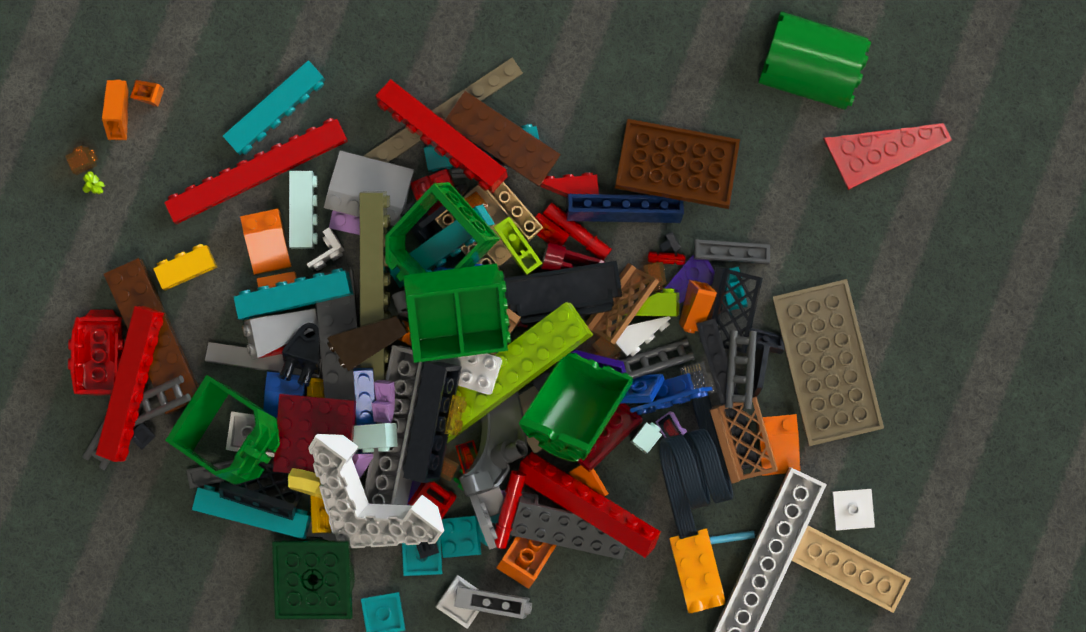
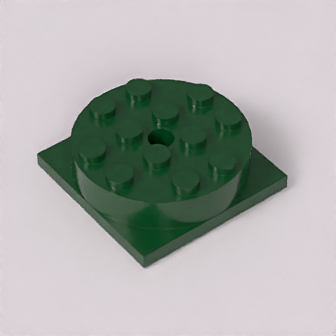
(295, 591)

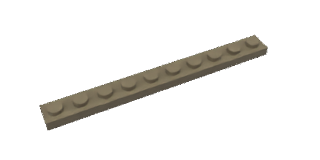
(480, 89)

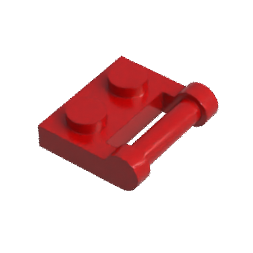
(449, 497)

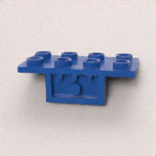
(673, 391)

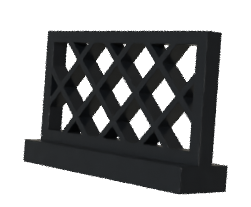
(720, 285)
(262, 501)

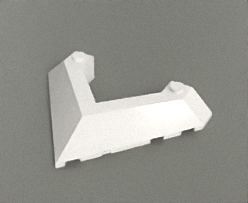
(348, 507)

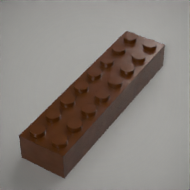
(133, 287)

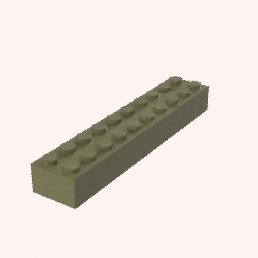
(373, 271)

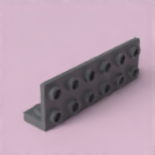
(561, 529)

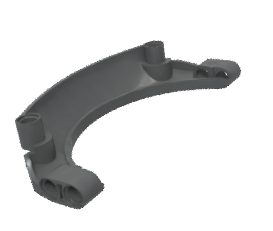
(500, 437)

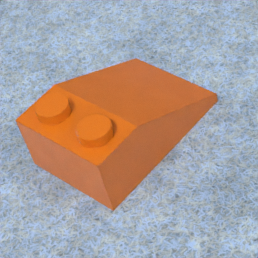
(266, 241)
(784, 443)
(525, 560)

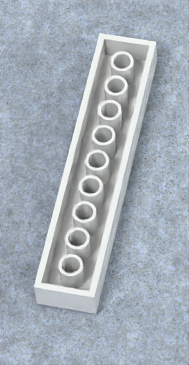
(771, 553)

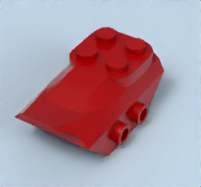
(95, 352)

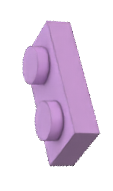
(345, 222)

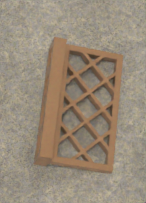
(630, 279)
(728, 445)

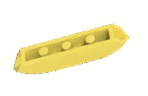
(304, 482)

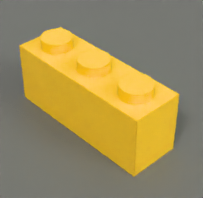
(185, 266)

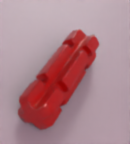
(666, 258)

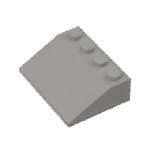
(360, 174)

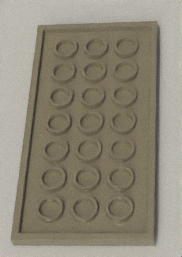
(827, 362)

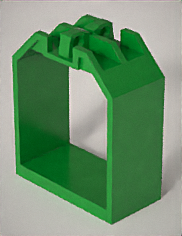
(444, 192)
(200, 414)

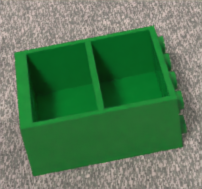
(457, 312)

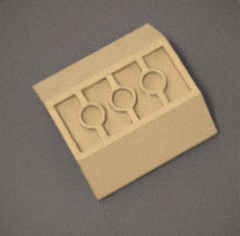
(501, 204)

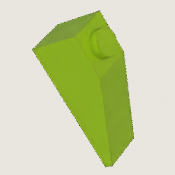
(517, 246)
(661, 304)

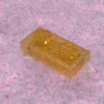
(454, 421)

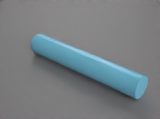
(732, 537)

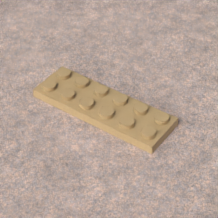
(850, 569)

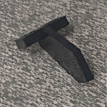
(423, 228)
(765, 343)

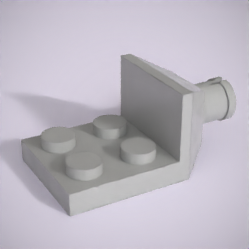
(485, 506)

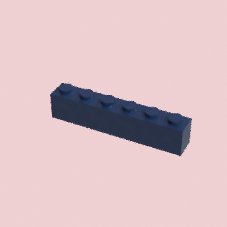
(623, 208)

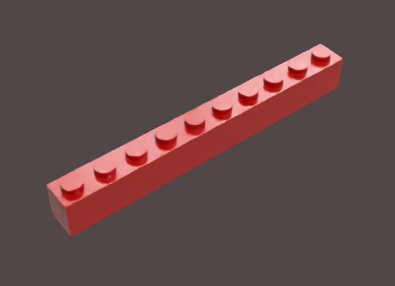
(256, 171)

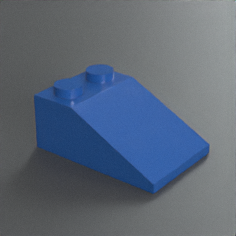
(276, 386)

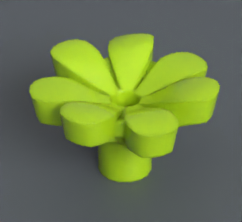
(92, 183)

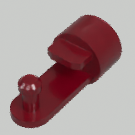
(556, 254)

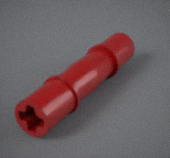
(577, 232)
(509, 508)

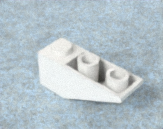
(638, 333)

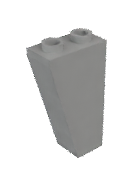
(275, 331)
(493, 602)

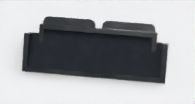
(585, 287)

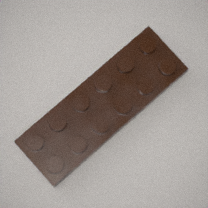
(502, 139)

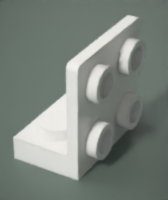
(334, 252)

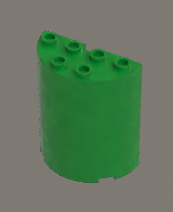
(815, 61)
(574, 406)

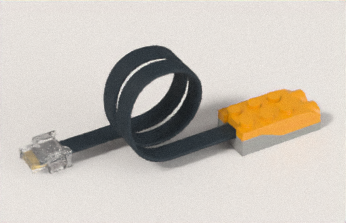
(693, 472)

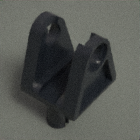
(302, 353)

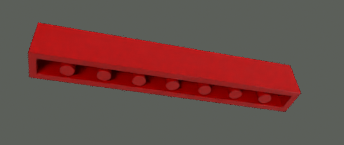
(441, 136)
(130, 383)
(589, 505)

